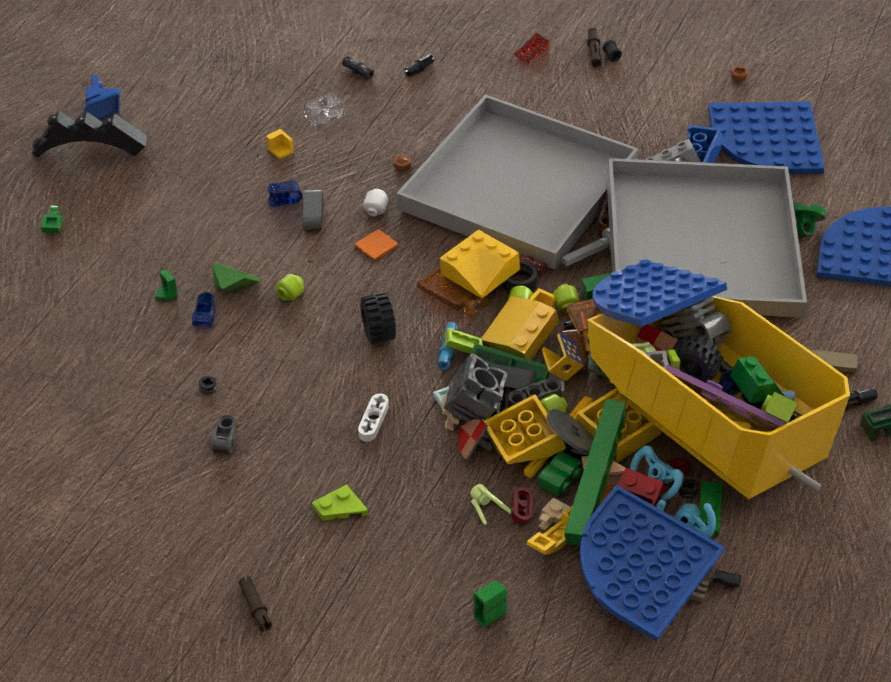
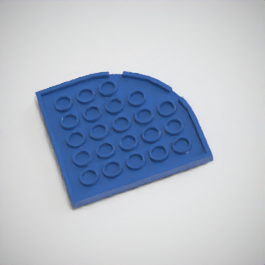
(769, 134)
(858, 248)
(651, 292)
(643, 561)

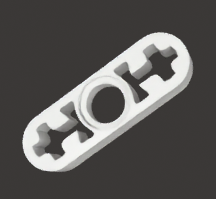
(373, 424)

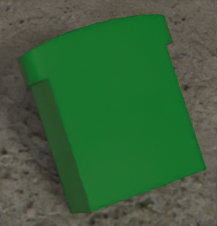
(168, 289)

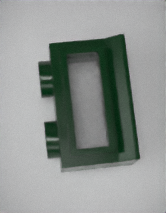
(876, 419)

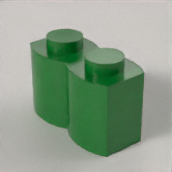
(560, 474)
(490, 603)

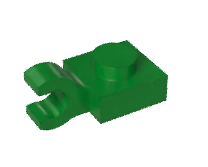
(52, 222)

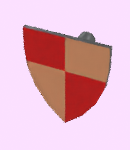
(657, 338)
(471, 435)

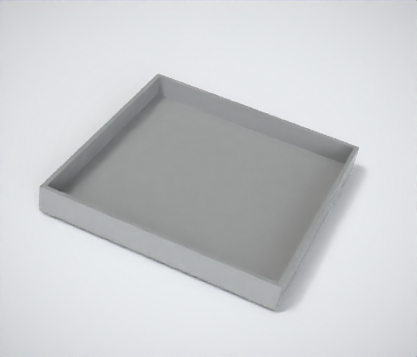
(515, 179)
(707, 216)

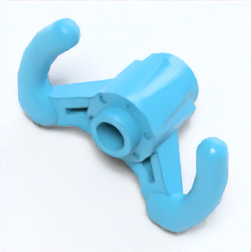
(659, 470)
(690, 514)

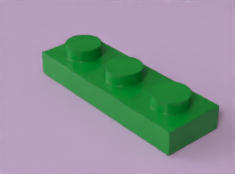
(711, 493)

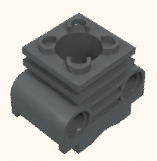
(694, 321)
(475, 390)

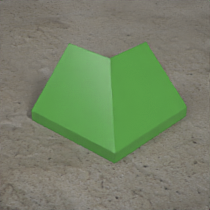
(231, 278)

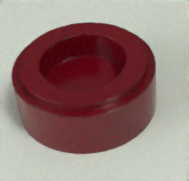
(681, 464)

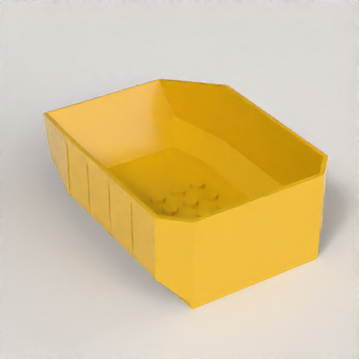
(723, 440)

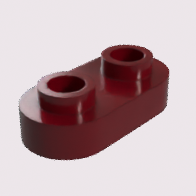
(522, 509)

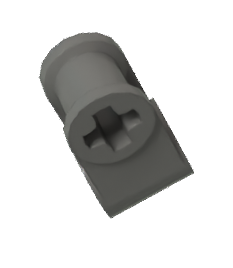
(224, 434)

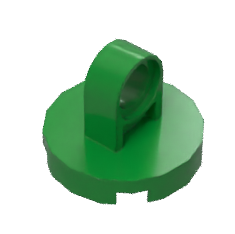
(809, 216)

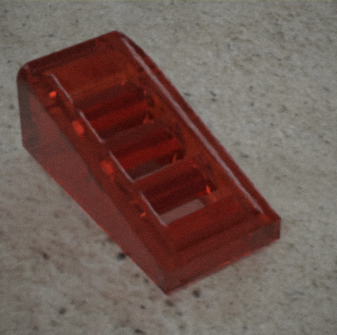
(543, 45)

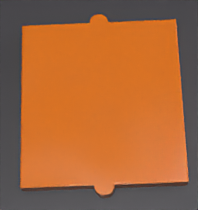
(376, 244)

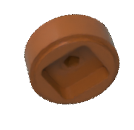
(739, 73)
(402, 162)

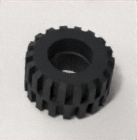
(378, 318)
(702, 352)

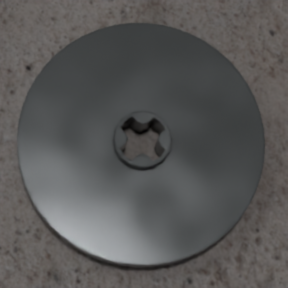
(570, 430)

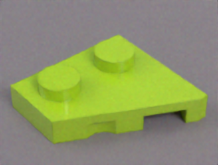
(339, 504)

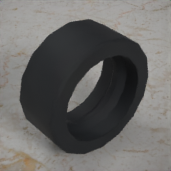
(525, 269)

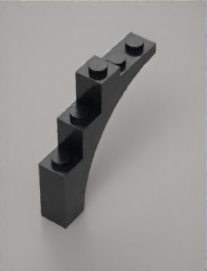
(88, 128)

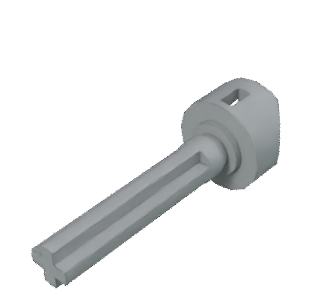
(588, 250)

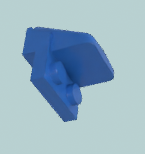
(101, 101)

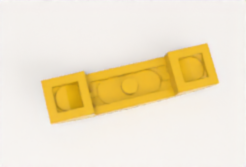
(553, 538)

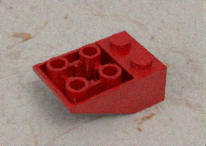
(642, 486)

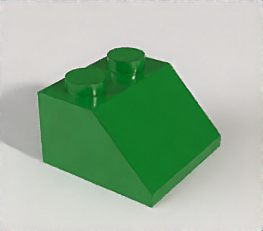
(753, 379)

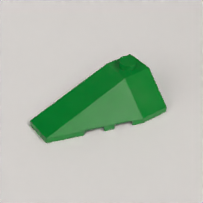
(503, 358)

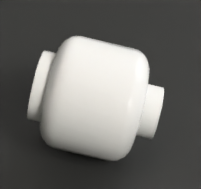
(375, 202)

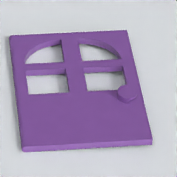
(713, 392)

